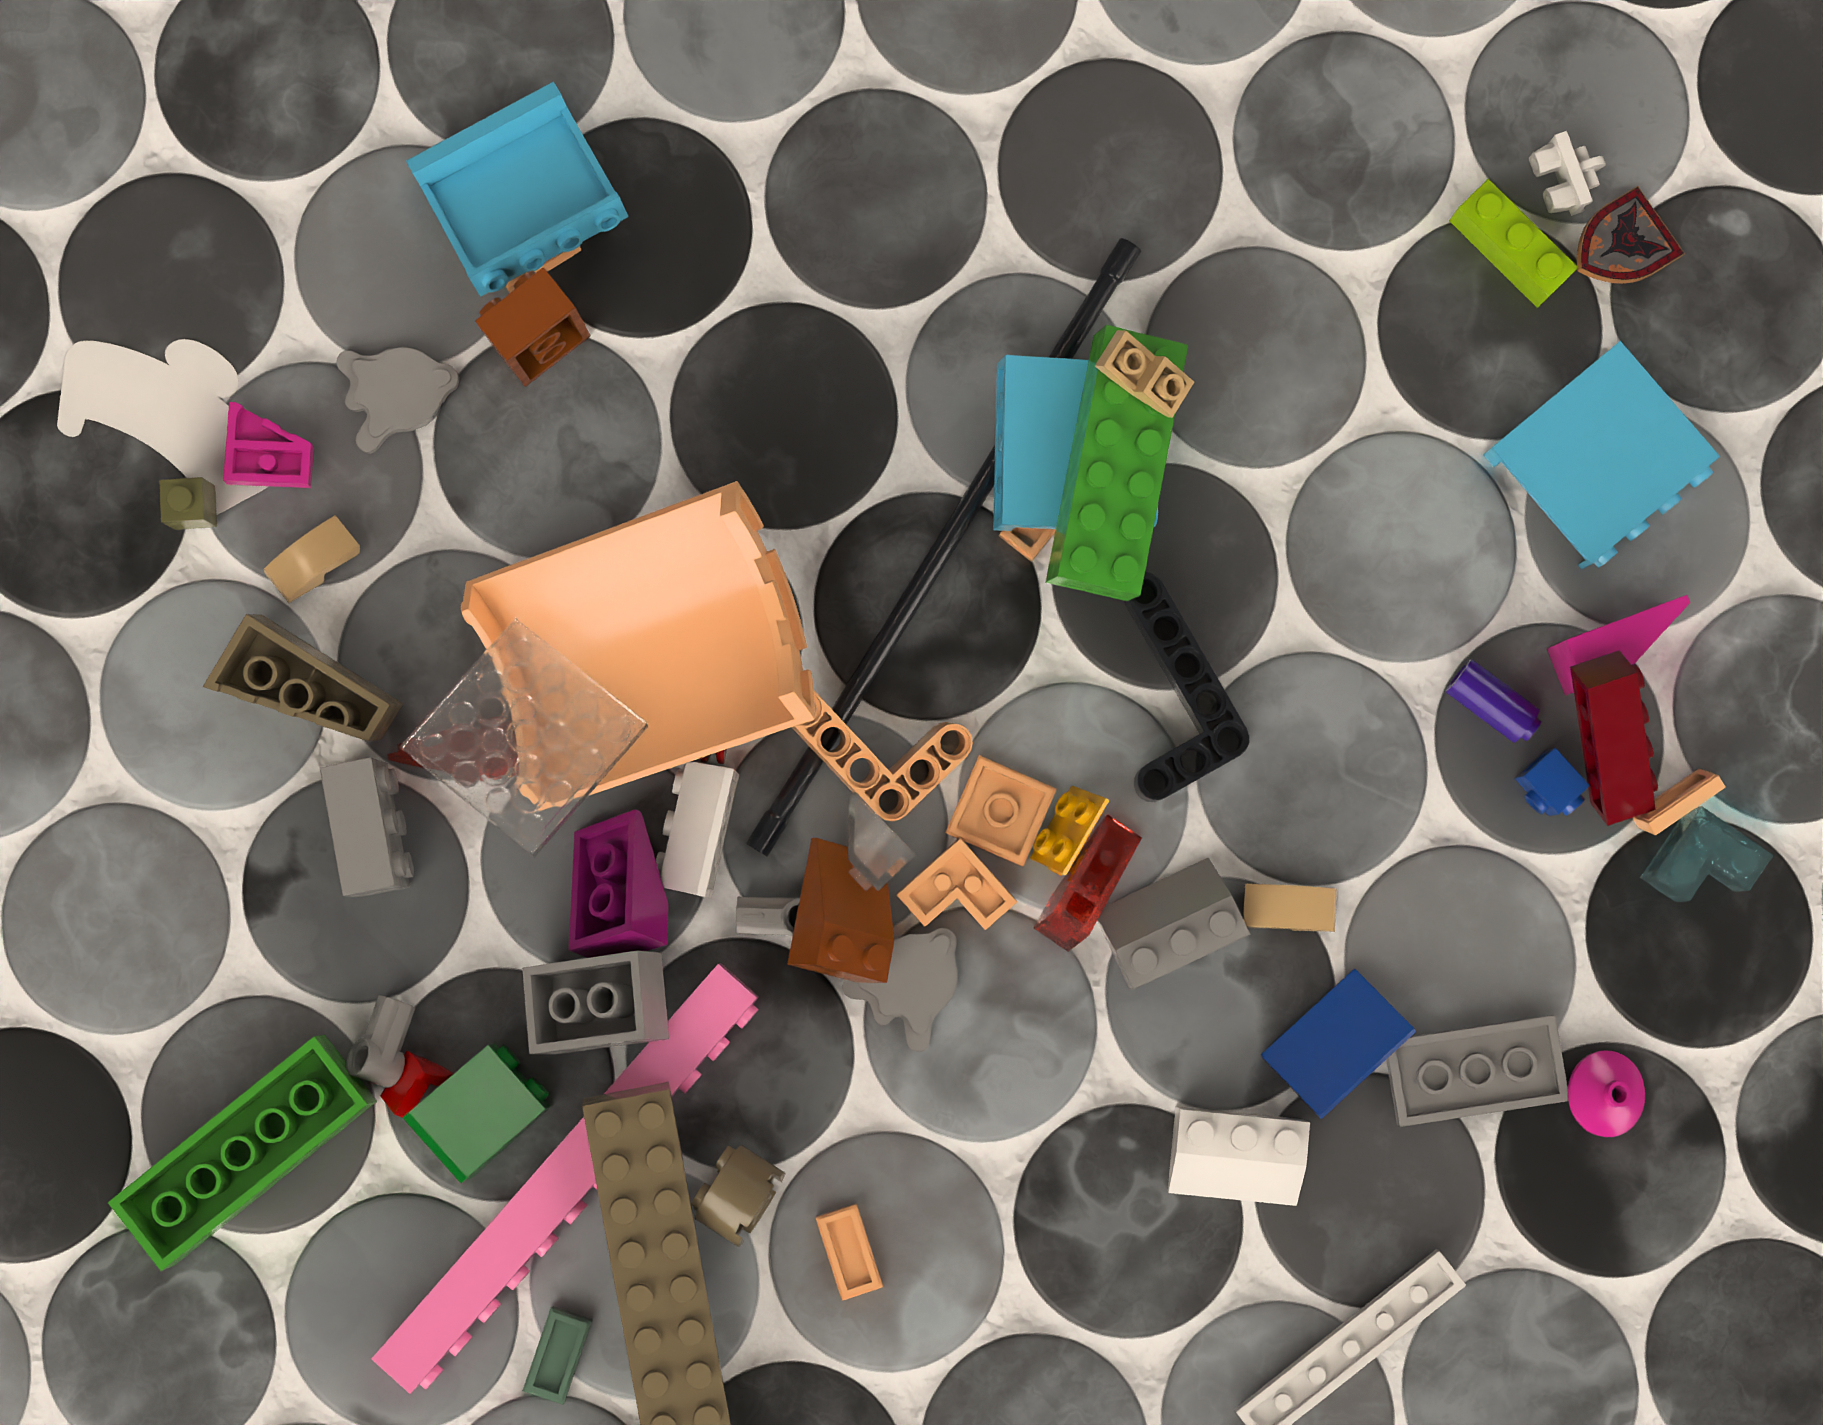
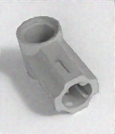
(764, 915)
(378, 1054)

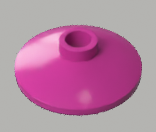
(1592, 1089)

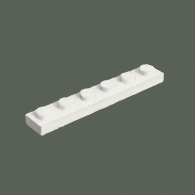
(1353, 1344)

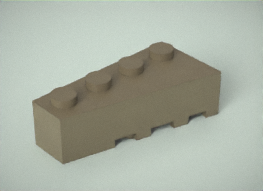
(291, 676)

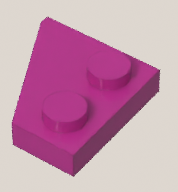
(264, 453)

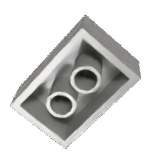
(366, 827)
(595, 1003)

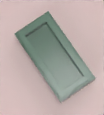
(557, 1355)

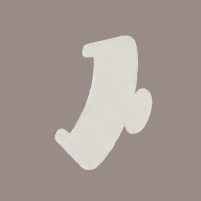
(160, 404)

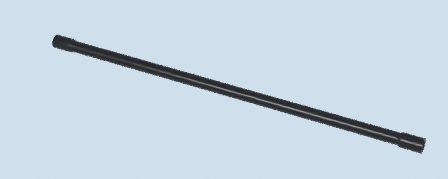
(775, 819)

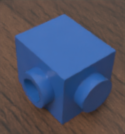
(1552, 784)

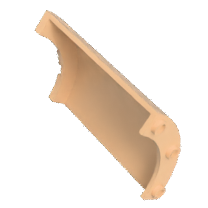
(673, 620)

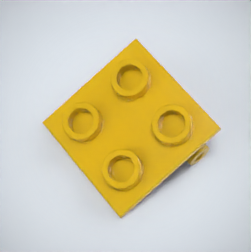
(1068, 830)

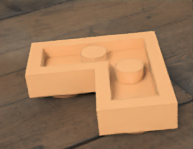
(959, 876)

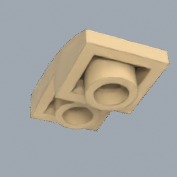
(1143, 374)
(310, 557)
(1290, 907)

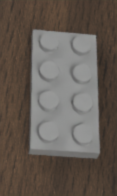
(1477, 1071)

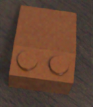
(840, 924)

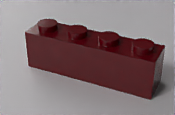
(1614, 737)

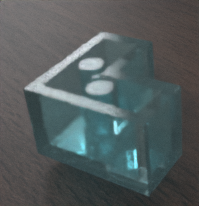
(1701, 847)

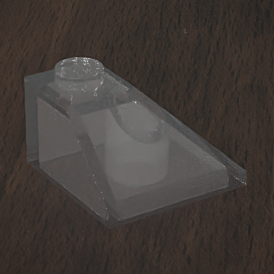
(873, 847)

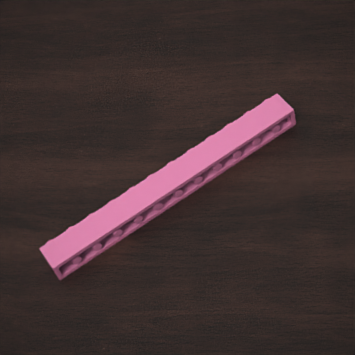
(555, 1191)

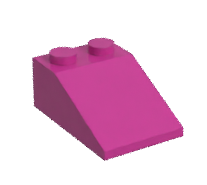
(1629, 635)

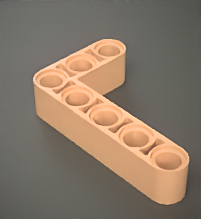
(879, 777)

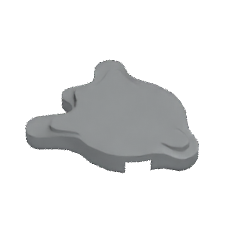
(396, 390)
(917, 986)

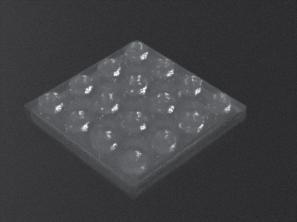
(524, 736)

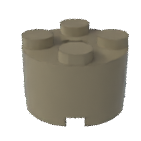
(737, 1194)

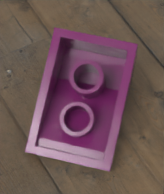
(616, 890)

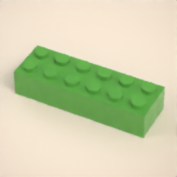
(1112, 481)
(242, 1152)

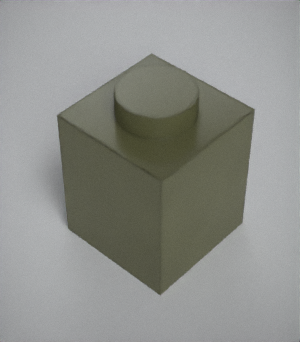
(188, 503)

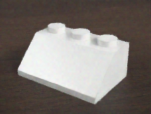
(697, 828)
(1238, 1155)

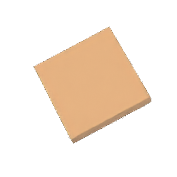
(1001, 811)

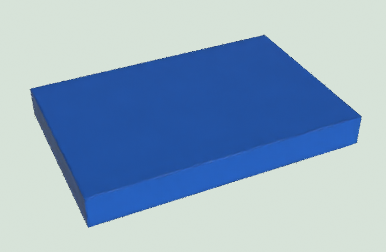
(1338, 1043)

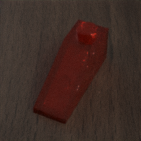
(1088, 884)

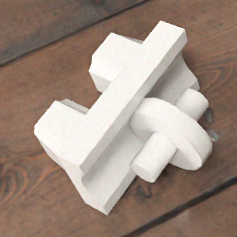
(1573, 171)

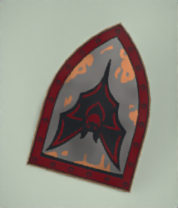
(1626, 241)

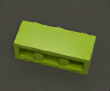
(1513, 243)

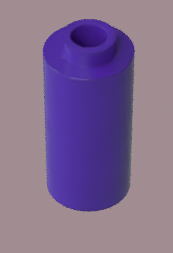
(1494, 702)

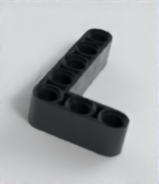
(1187, 691)

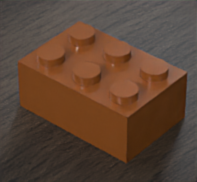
(532, 325)

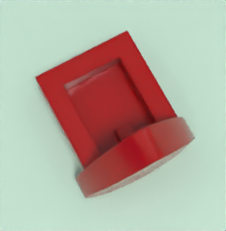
(413, 1083)

